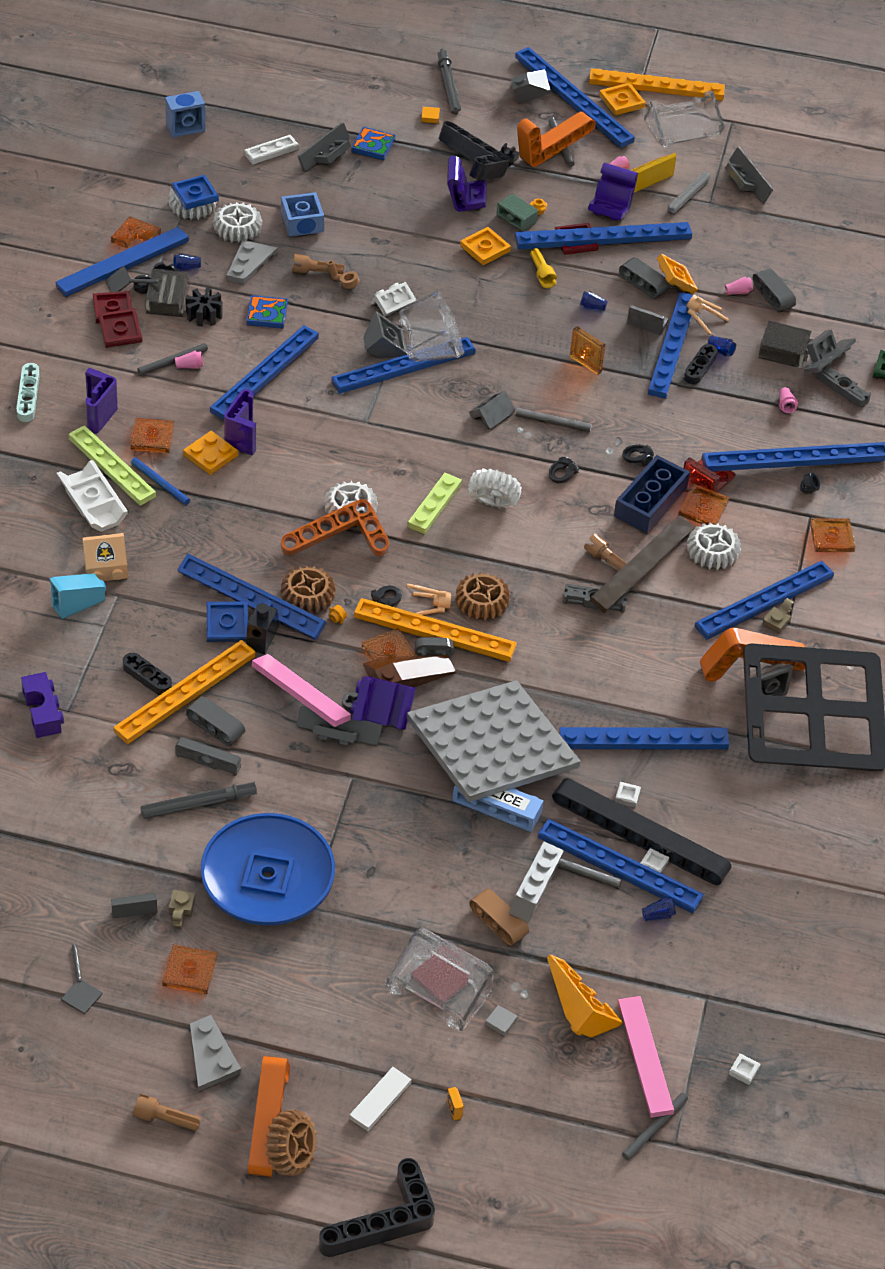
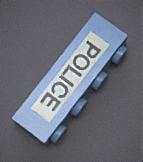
(509, 806)

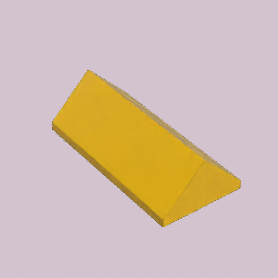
(655, 171)

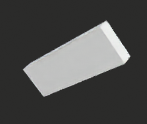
(271, 149)
(380, 1099)

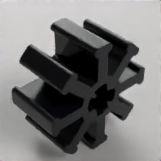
(204, 307)

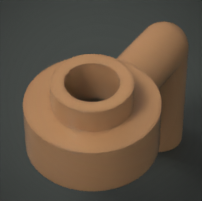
(348, 280)

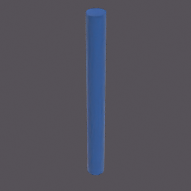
(160, 481)

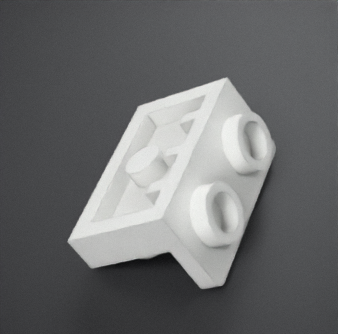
(394, 299)

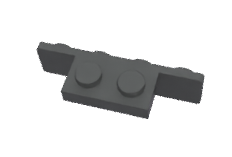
(326, 148)
(747, 175)
(824, 350)
(345, 733)

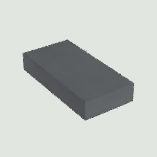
(134, 905)

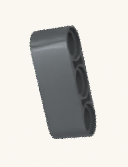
(644, 277)
(774, 290)
(215, 721)

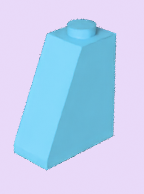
(76, 593)

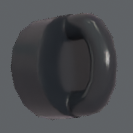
(141, 287)
(811, 483)

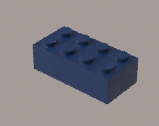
(651, 494)

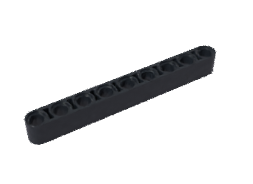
(641, 831)

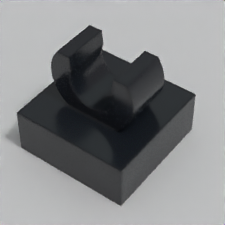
(511, 153)

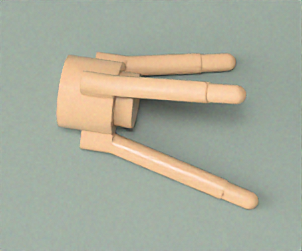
(697, 304)
(440, 599)

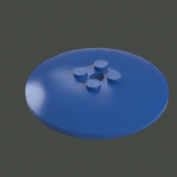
(273, 844)

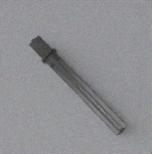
(445, 65)
(199, 799)

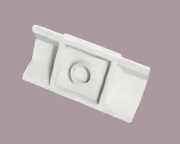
(94, 497)

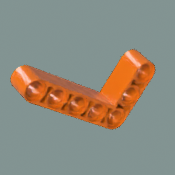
(537, 148)
(337, 527)
(730, 648)
(269, 1103)

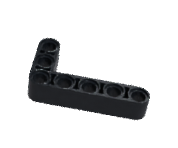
(487, 161)
(386, 1218)

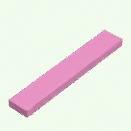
(301, 690)
(645, 1057)

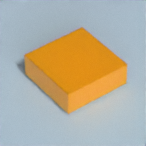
(430, 115)

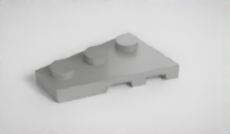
(248, 260)
(211, 1054)

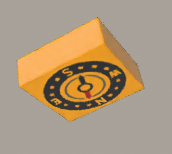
(455, 1103)

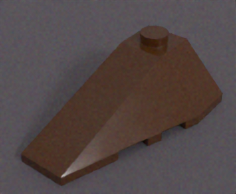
(410, 669)

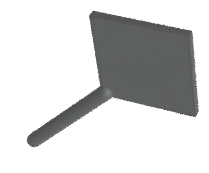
(121, 279)
(81, 994)

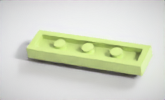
(434, 503)

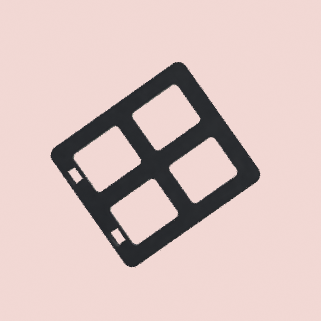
(815, 707)

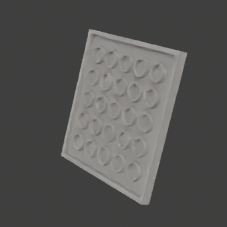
(493, 740)

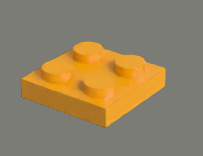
(622, 99)
(485, 246)
(676, 274)
(210, 452)

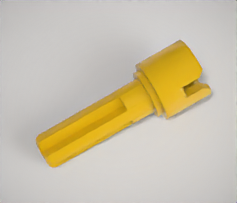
(545, 273)

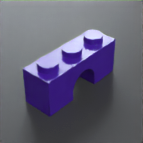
(38, 691)

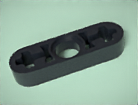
(700, 370)
(143, 665)

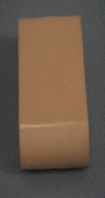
(496, 916)

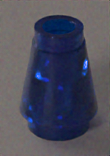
(186, 262)
(593, 301)
(724, 345)
(659, 910)

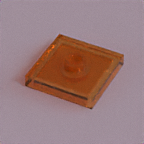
(587, 350)
(152, 435)
(703, 505)
(832, 535)
(387, 645)
(190, 969)

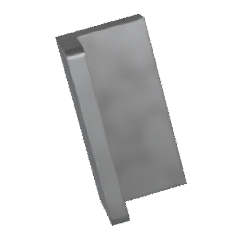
(646, 320)
(494, 409)

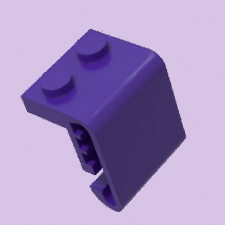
(614, 192)
(463, 193)
(100, 400)
(239, 424)
(382, 702)

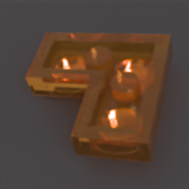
(133, 229)

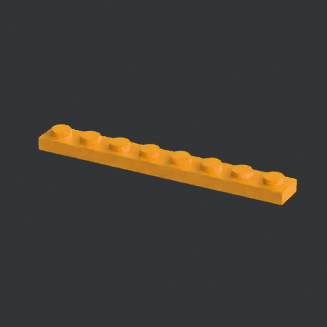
(655, 83)
(430, 627)
(184, 692)

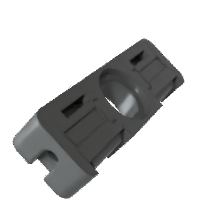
(852, 392)
(582, 595)
(216, 759)

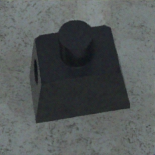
(265, 622)

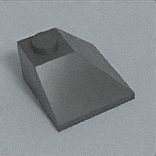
(530, 85)
(384, 338)
(776, 679)

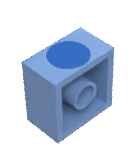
(185, 114)
(302, 214)

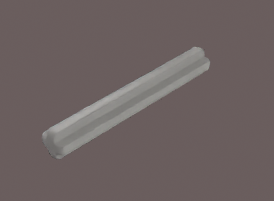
(686, 194)

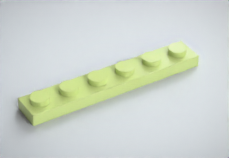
(112, 465)

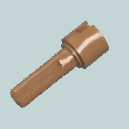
(307, 265)
(601, 550)
(149, 1108)

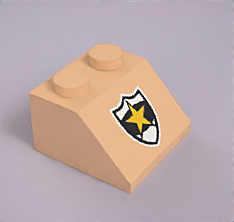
(105, 556)

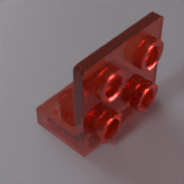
(706, 478)

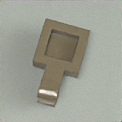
(779, 618)
(180, 905)

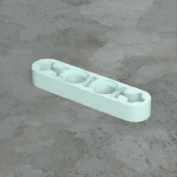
(28, 392)

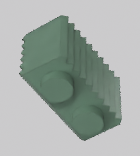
(517, 212)

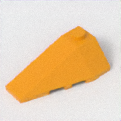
(579, 1003)

